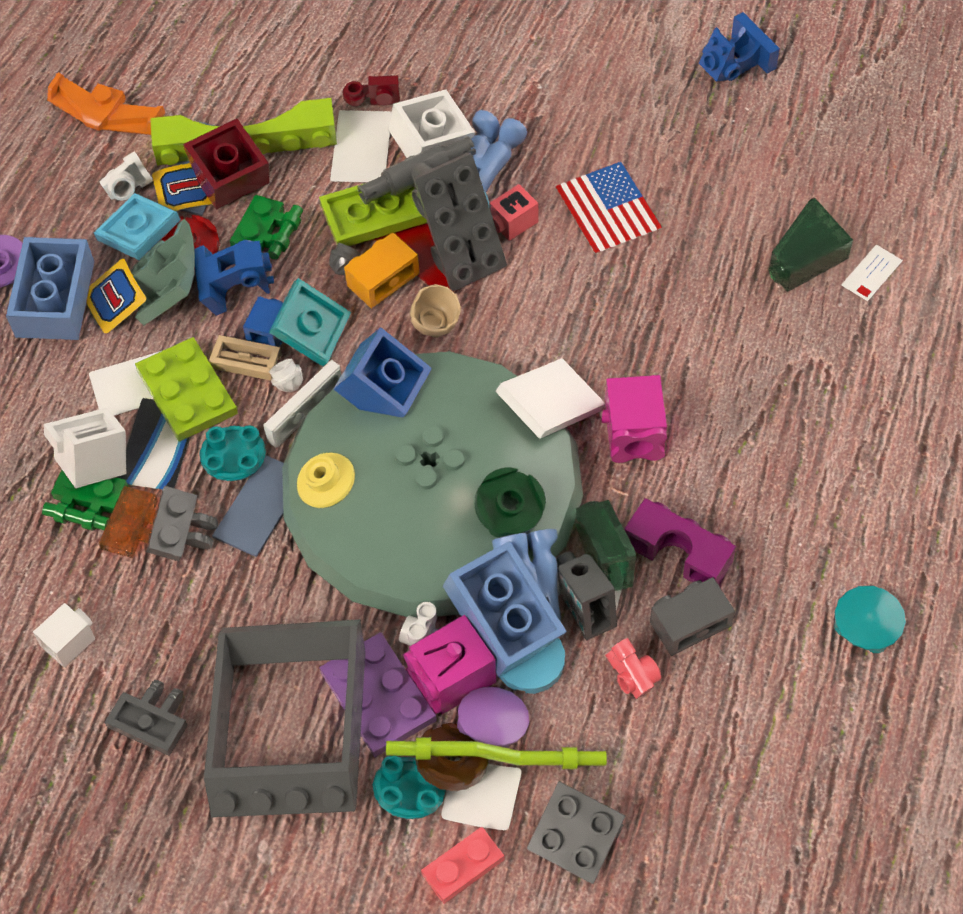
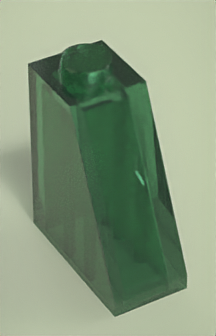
(809, 247)
(606, 542)

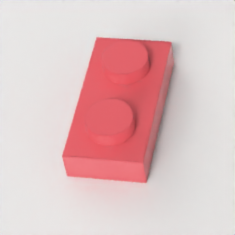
(462, 865)

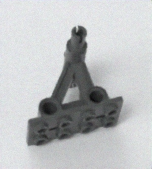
(454, 206)

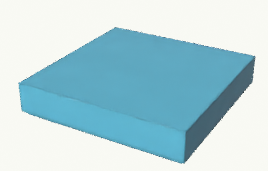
(137, 226)

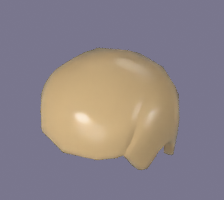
(435, 310)

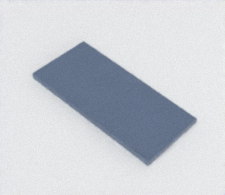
(255, 510)

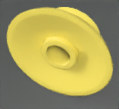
(332, 487)

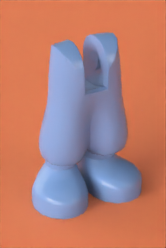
(492, 156)
(544, 564)

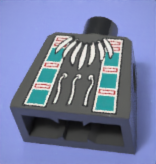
(582, 583)

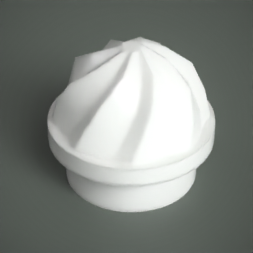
(286, 375)

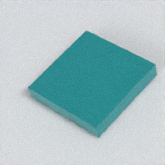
(310, 322)

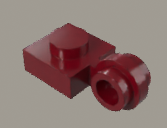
(380, 90)

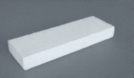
(291, 415)

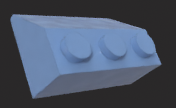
(504, 606)

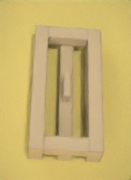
(242, 362)

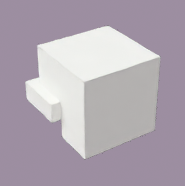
(88, 446)

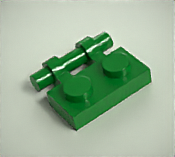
(260, 222)
(97, 497)

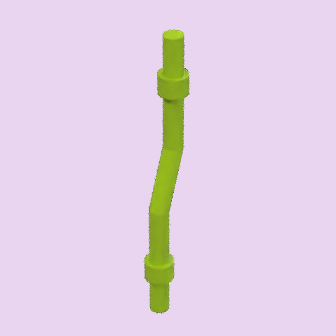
(567, 758)

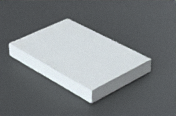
(550, 398)

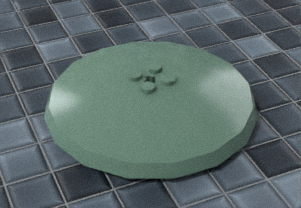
(417, 485)

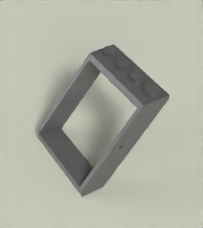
(293, 786)

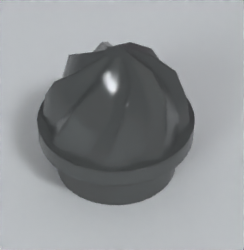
(340, 257)

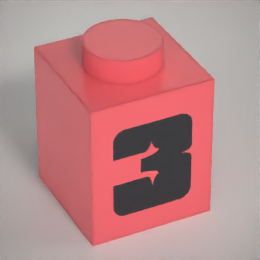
(514, 212)

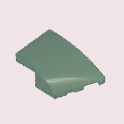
(165, 273)

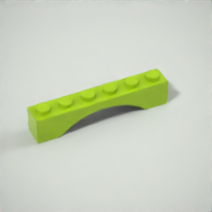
(302, 127)

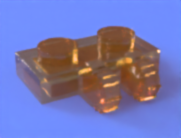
(129, 522)

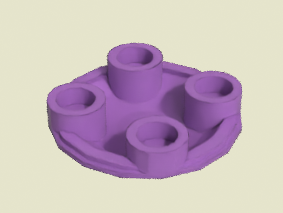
(493, 716)

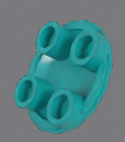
(232, 452)
(869, 618)
(404, 790)

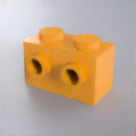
(381, 270)

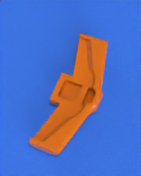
(102, 107)

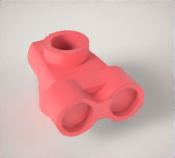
(634, 673)

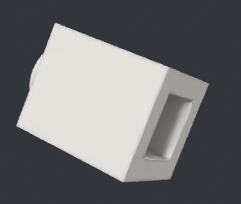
(65, 634)

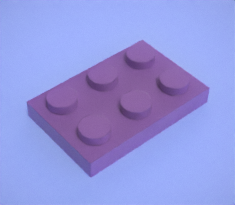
(391, 701)

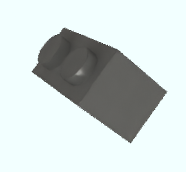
(691, 615)

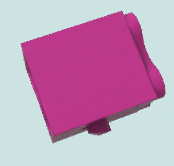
(635, 418)
(450, 665)

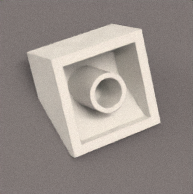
(428, 123)

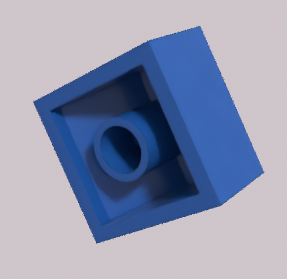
(383, 376)

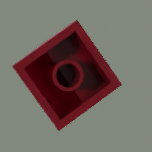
(227, 163)

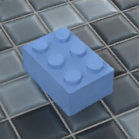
(50, 288)

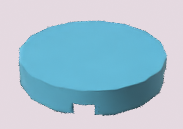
(539, 671)

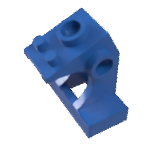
(747, 43)
(249, 271)

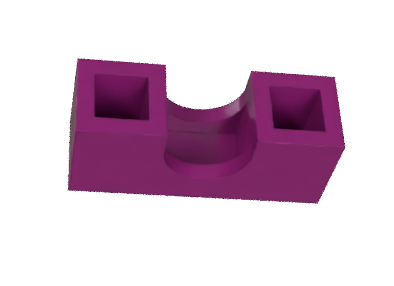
(657, 527)

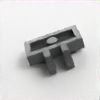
(173, 522)
(146, 722)

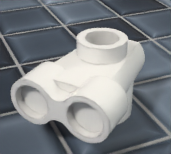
(123, 180)
(415, 628)

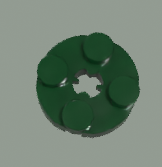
(491, 495)

